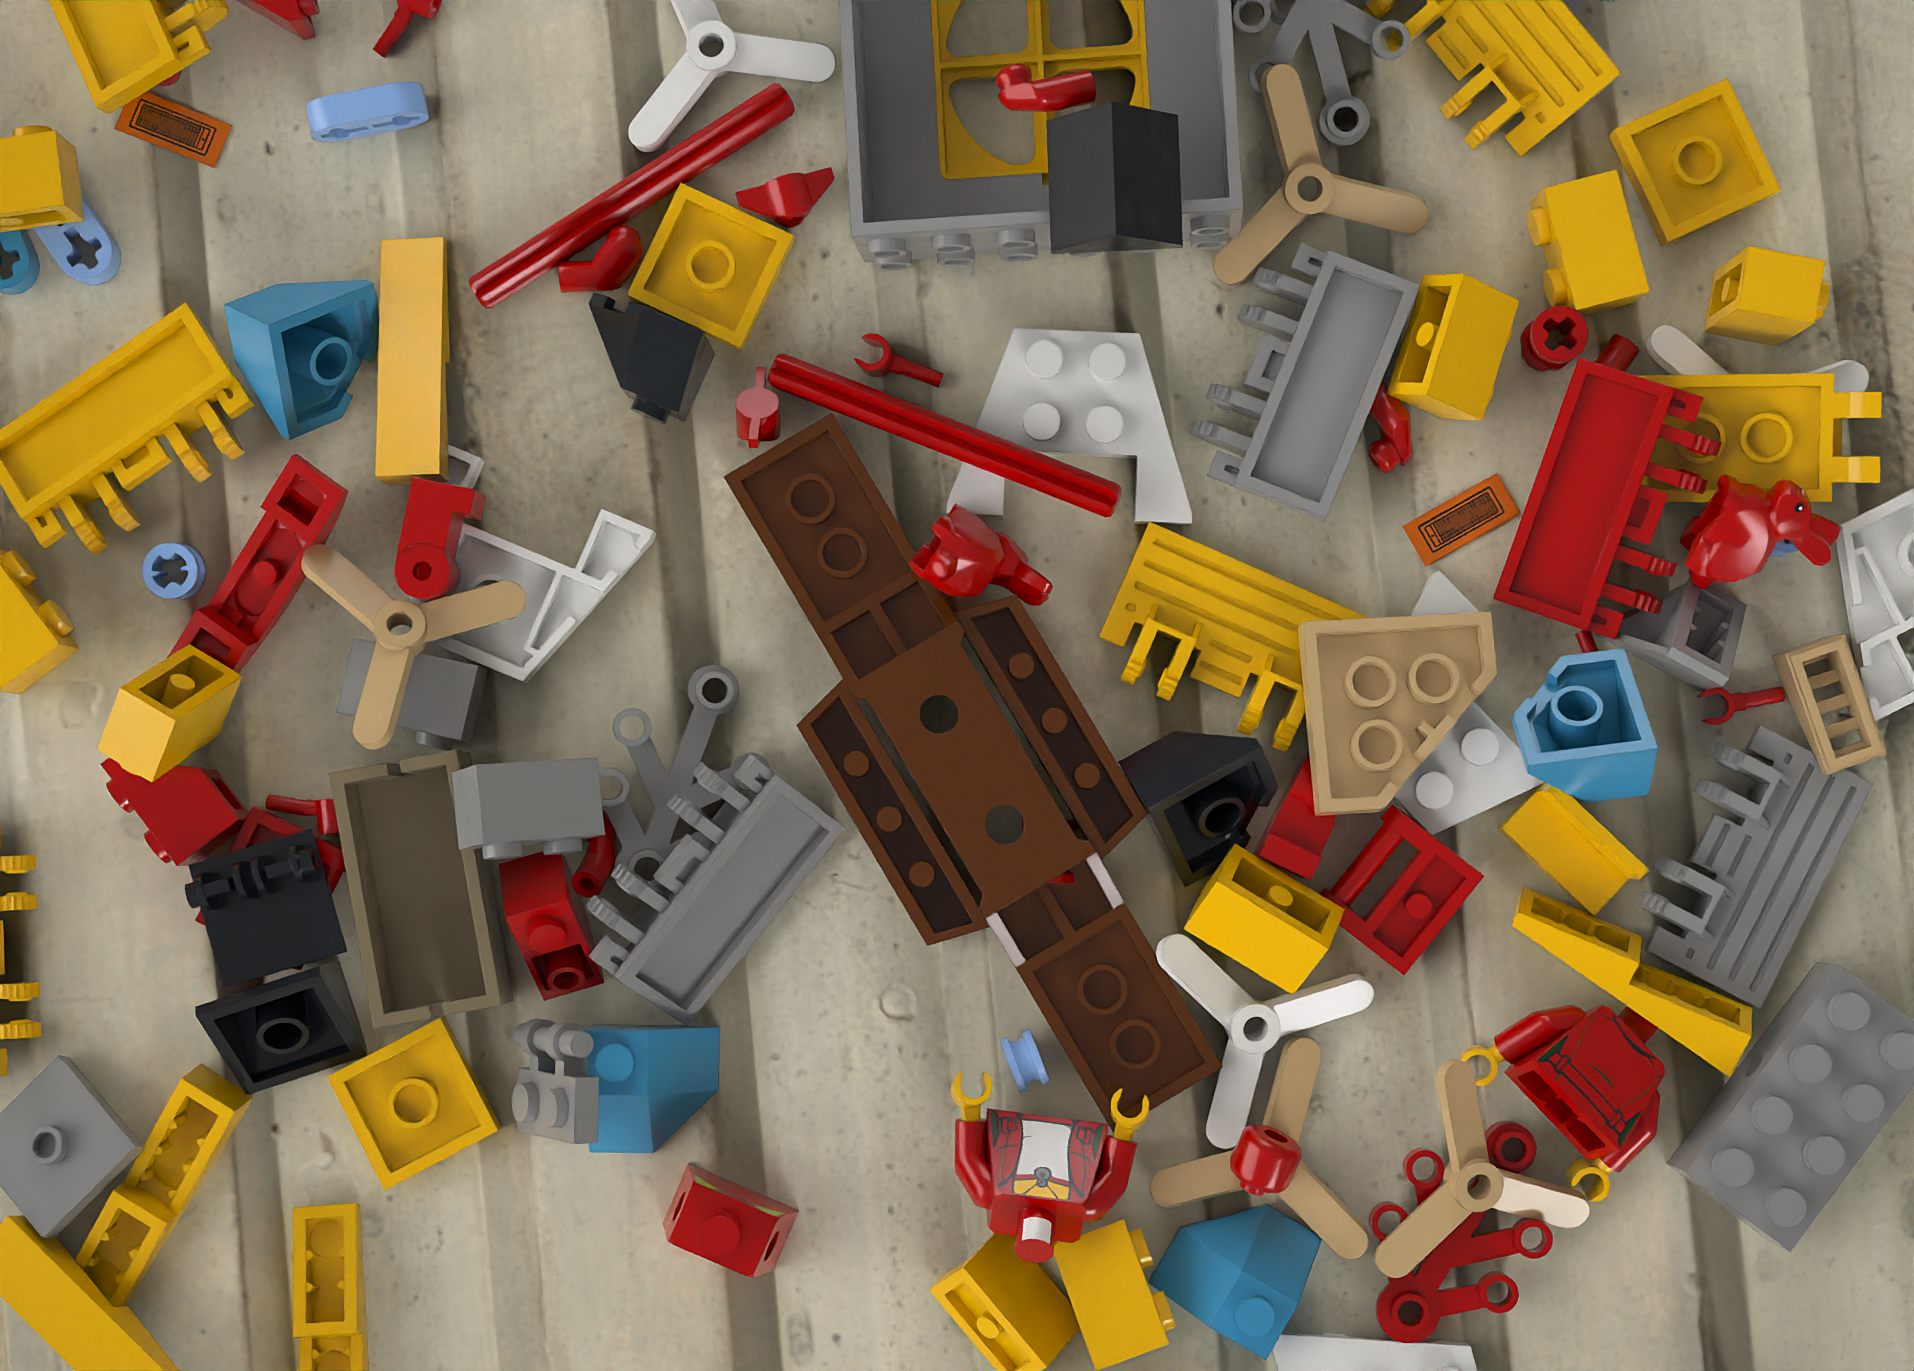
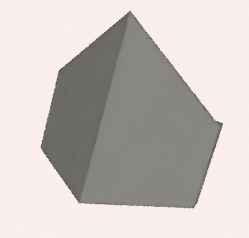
(1689, 638)

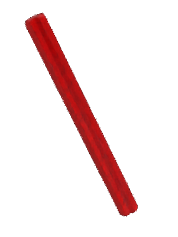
(632, 195)
(945, 435)

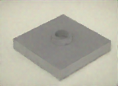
(61, 1147)

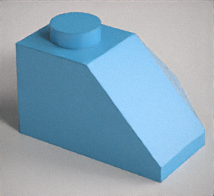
(304, 348)
(1588, 729)
(650, 1081)
(1240, 1273)

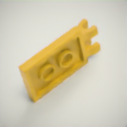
(1768, 433)

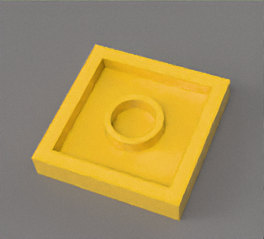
(1694, 162)
(711, 266)
(414, 1102)

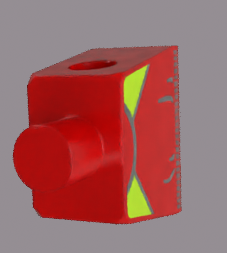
(728, 1223)

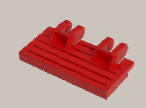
(1594, 495)

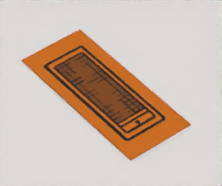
(174, 128)
(1461, 519)

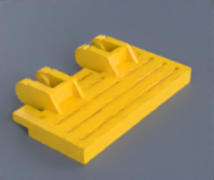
(134, 43)
(1528, 50)
(114, 423)
(1225, 611)

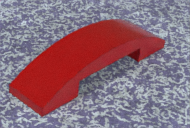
(268, 569)

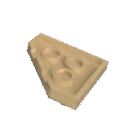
(1386, 698)

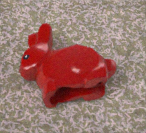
(1744, 526)
(971, 555)

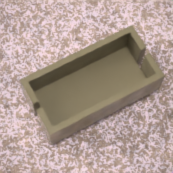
(416, 899)

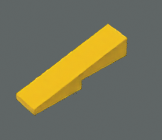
(412, 362)
(1610, 957)
(161, 1182)
(329, 1288)
(68, 1308)

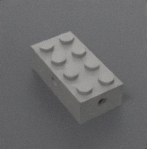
(1802, 1105)

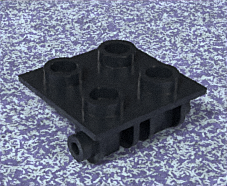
(266, 908)

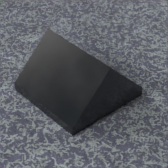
(1114, 180)
(285, 1028)

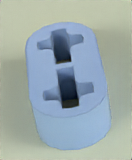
(367, 111)
(66, 253)

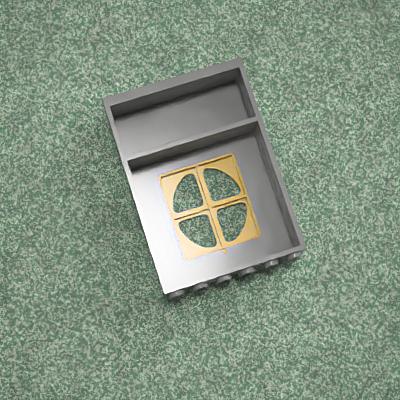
(936, 193)

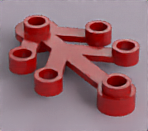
(1457, 1248)

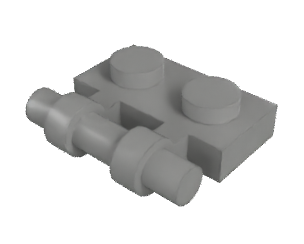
(555, 1092)

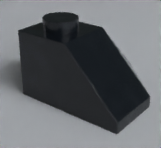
(653, 357)
(1200, 795)

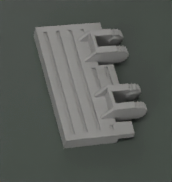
(1315, 384)
(1760, 868)
(719, 893)

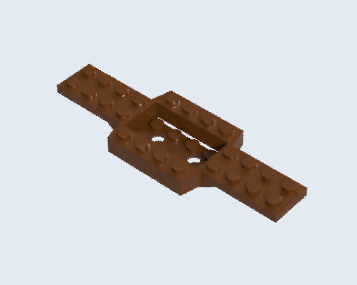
(898, 649)

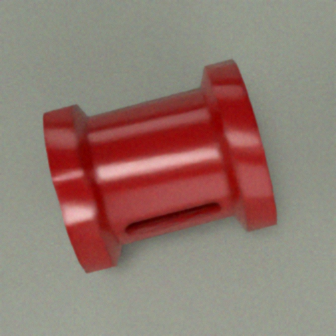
(1571, 344)

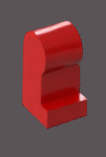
(431, 536)
(1294, 832)

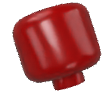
(1265, 1159)

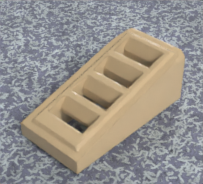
(1851, 694)

